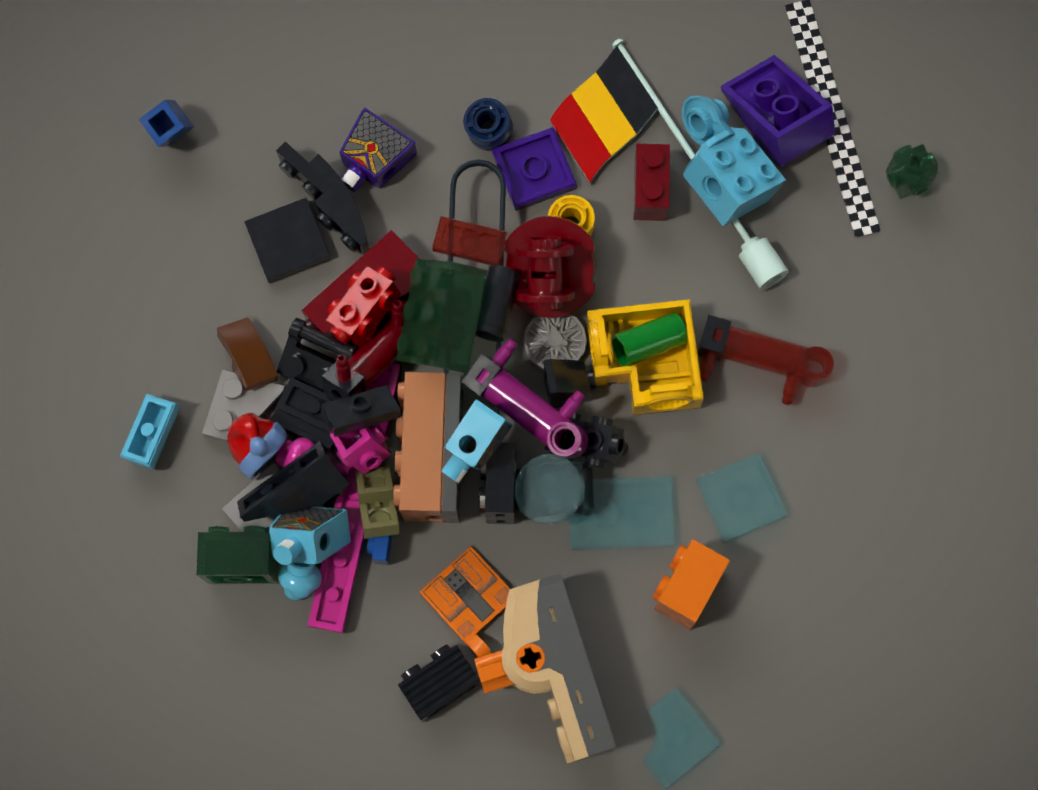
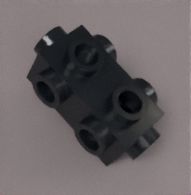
(604, 441)

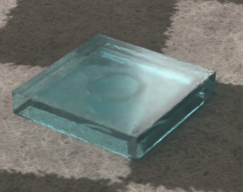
(741, 497)

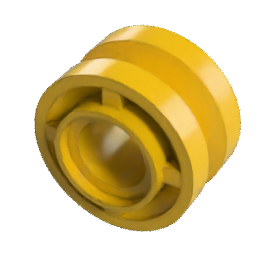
(574, 207)

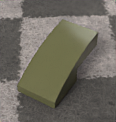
(376, 502)

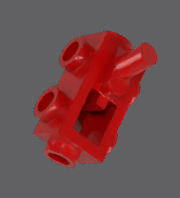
(362, 306)

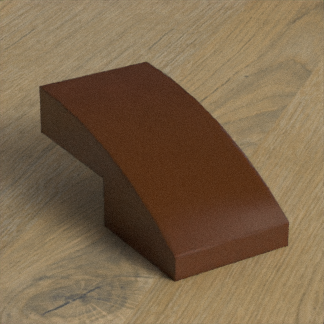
(247, 353)

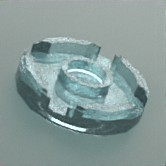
(549, 489)

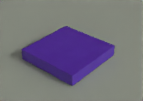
(534, 169)

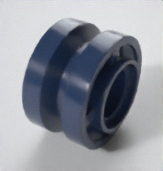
(485, 110)

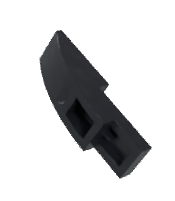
(336, 205)

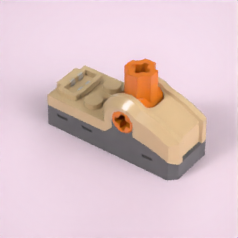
(543, 623)

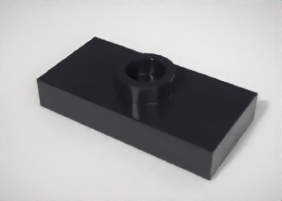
(360, 410)

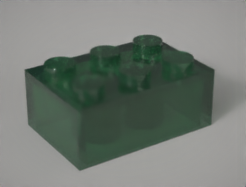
(441, 315)

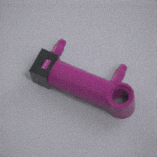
(524, 406)

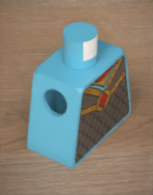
(488, 431)
(309, 535)

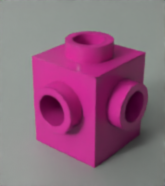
(362, 448)

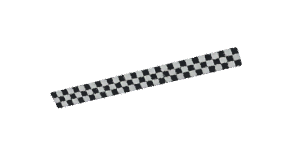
(841, 144)

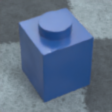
(166, 123)

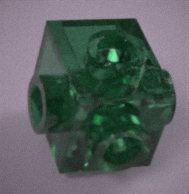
(911, 170)

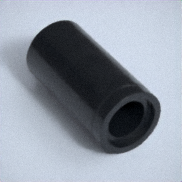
(497, 302)

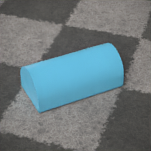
(149, 432)

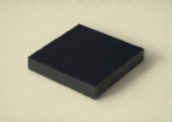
(287, 240)

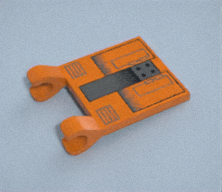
(468, 598)

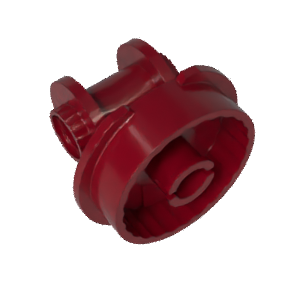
(554, 265)

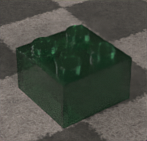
(236, 556)

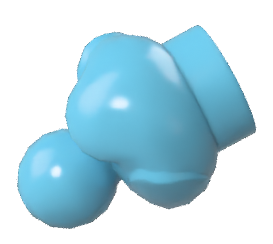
(299, 580)

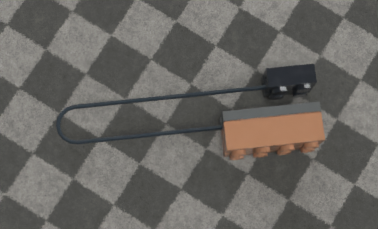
(430, 416)

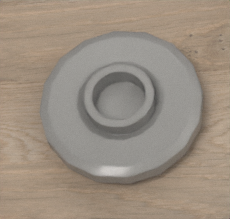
(554, 339)

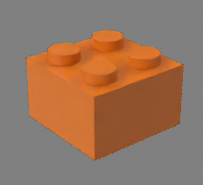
(691, 584)

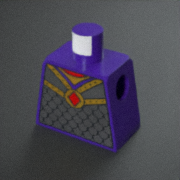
(374, 151)

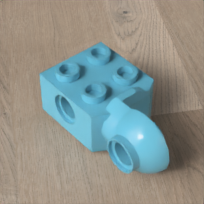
(729, 167)

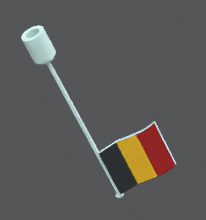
(610, 113)

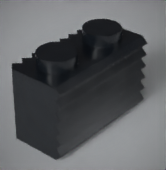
(438, 682)

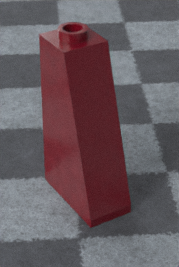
(387, 253)

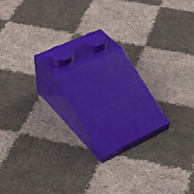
(780, 109)

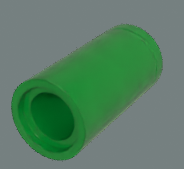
(649, 339)

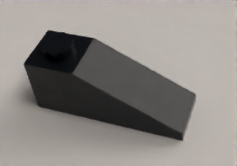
(299, 485)

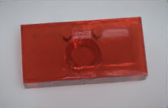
(469, 241)

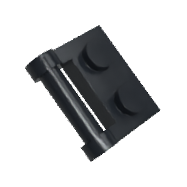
(306, 363)

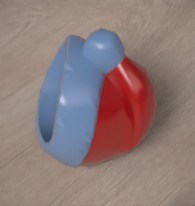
(254, 442)

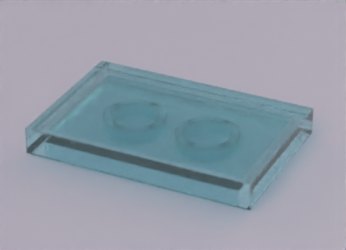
(626, 515)

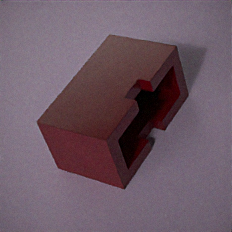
(651, 182)

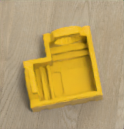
(660, 382)

